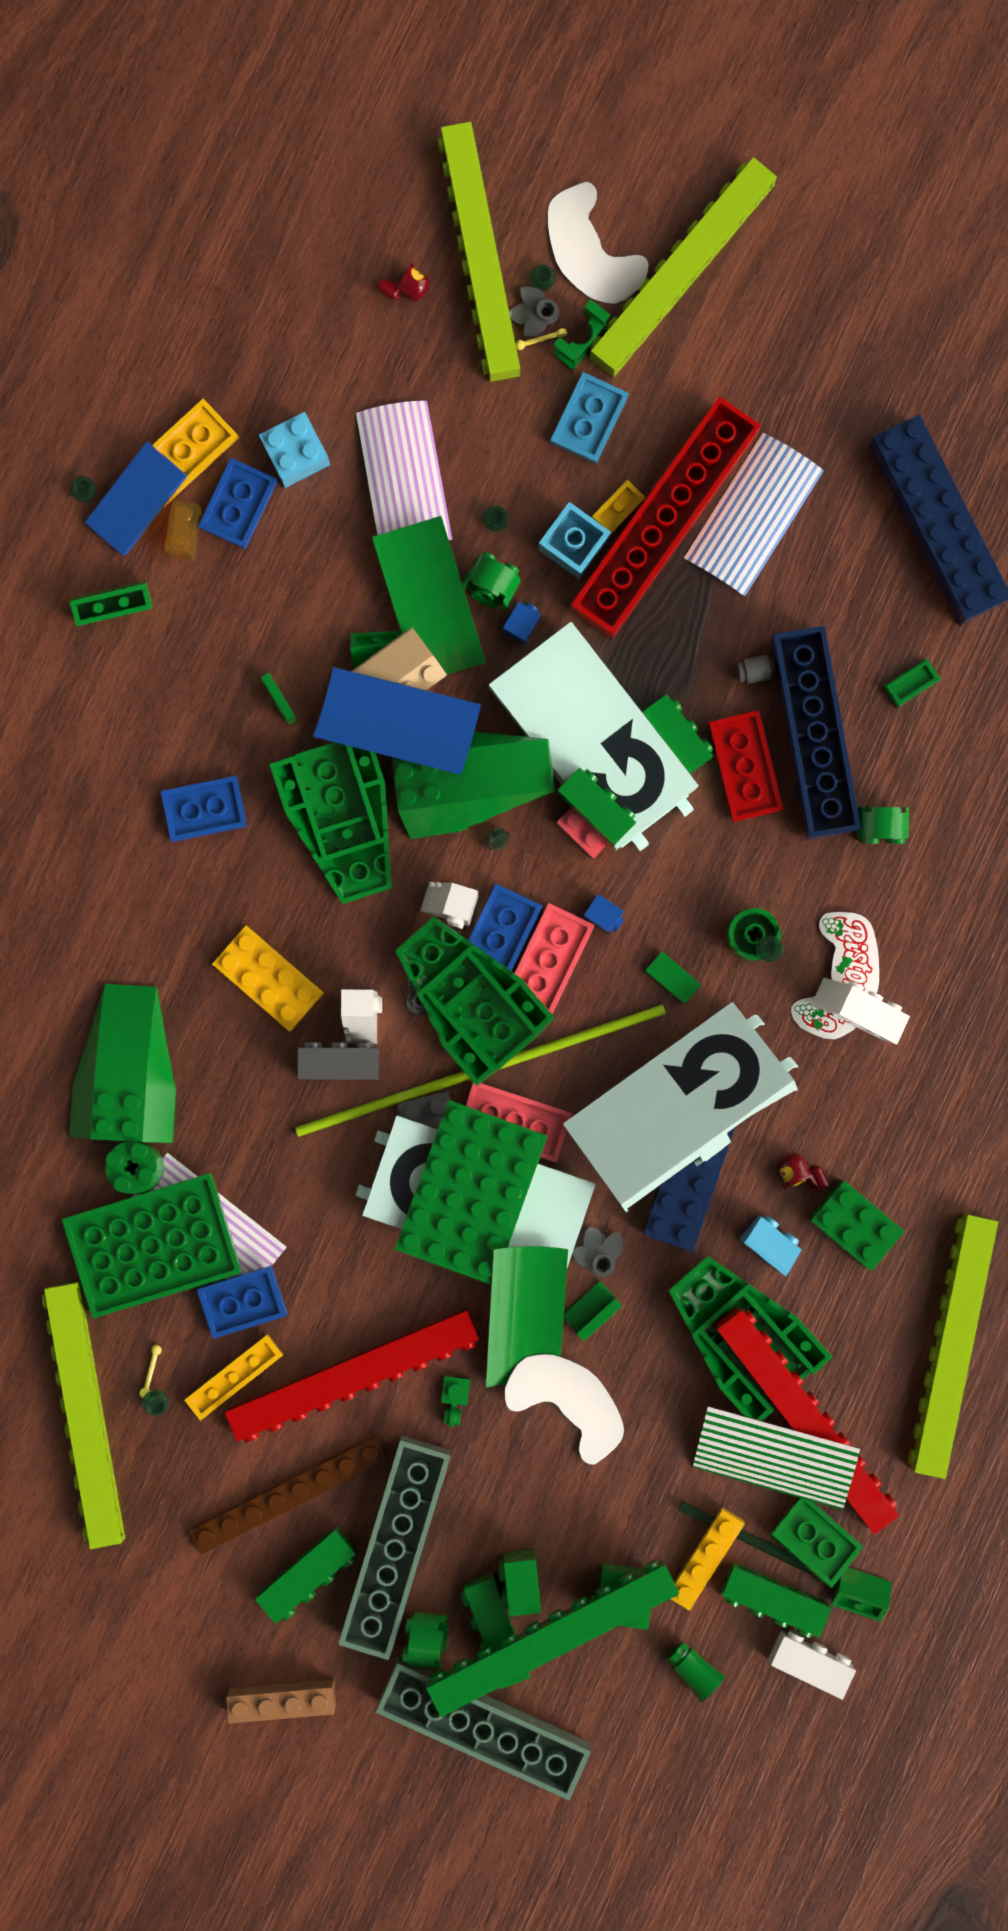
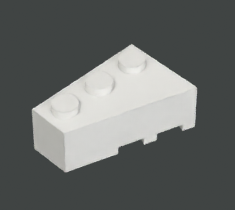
(450, 902)
(861, 1009)
(359, 1015)

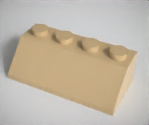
(404, 662)

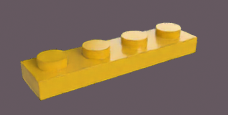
(234, 1377)
(707, 1557)

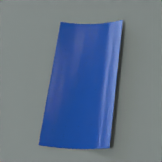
(397, 720)

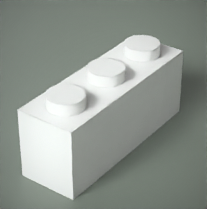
(812, 1663)

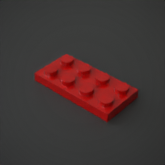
(745, 766)

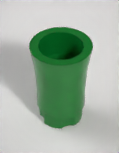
(695, 1671)

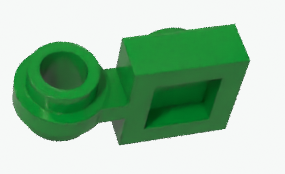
(454, 1393)

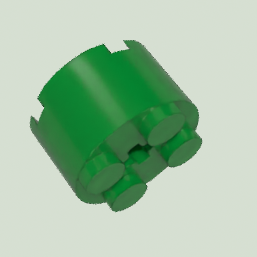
(491, 581)
(883, 823)
(744, 922)
(120, 1164)
(426, 1640)

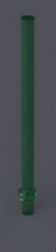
(747, 1538)

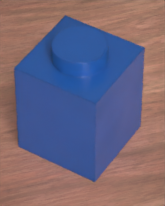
(522, 622)
(604, 915)

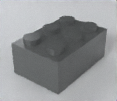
(339, 1062)

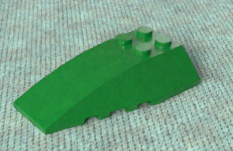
(494, 779)
(340, 814)
(471, 999)
(125, 1071)
(709, 1295)

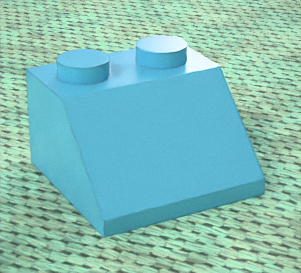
(771, 1244)

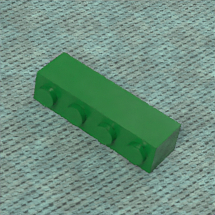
(307, 1574)
(775, 1599)
(489, 1616)

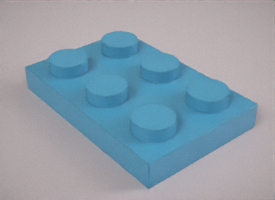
(589, 418)

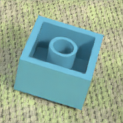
(294, 449)
(574, 540)

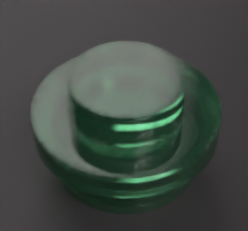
(542, 277)
(83, 489)
(495, 518)
(497, 839)
(769, 949)
(155, 1402)

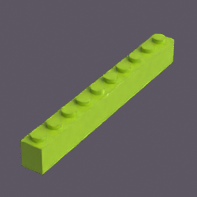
(480, 252)
(682, 267)
(953, 1346)
(84, 1415)

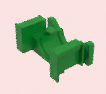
(574, 353)

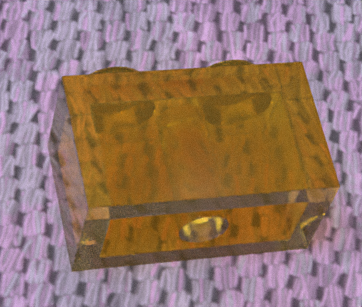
(183, 530)

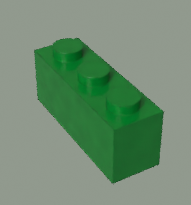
(111, 603)
(679, 733)
(597, 806)

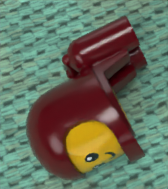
(411, 285)
(796, 1171)

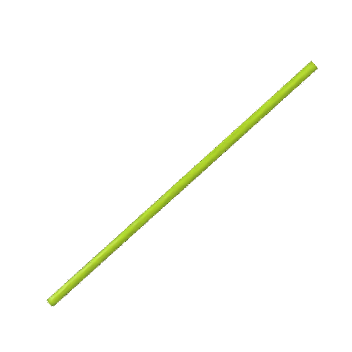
(462, 1076)

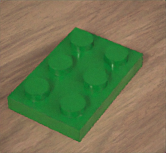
(816, 1541)

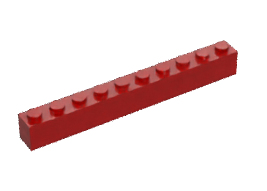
(352, 1375)
(801, 1410)

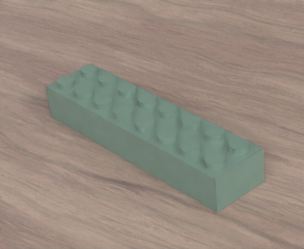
(395, 1547)
(488, 1732)

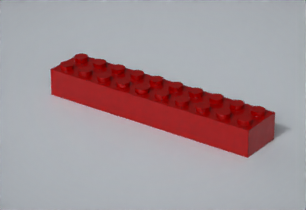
(665, 518)

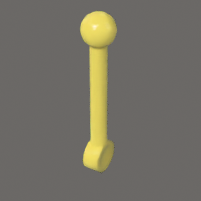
(559, 333)
(156, 1350)

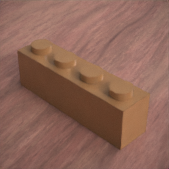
(281, 1701)

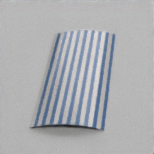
(754, 513)

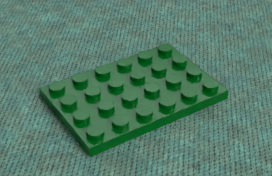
(470, 1191)
(152, 1245)

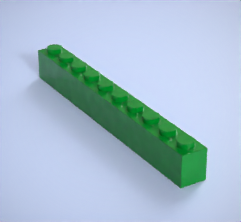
(551, 1638)

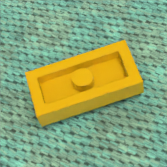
(619, 507)

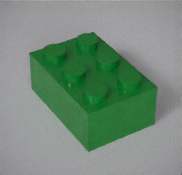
(855, 1225)

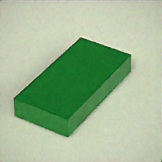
(911, 683)
(278, 699)
(673, 977)

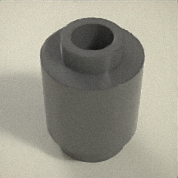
(755, 669)

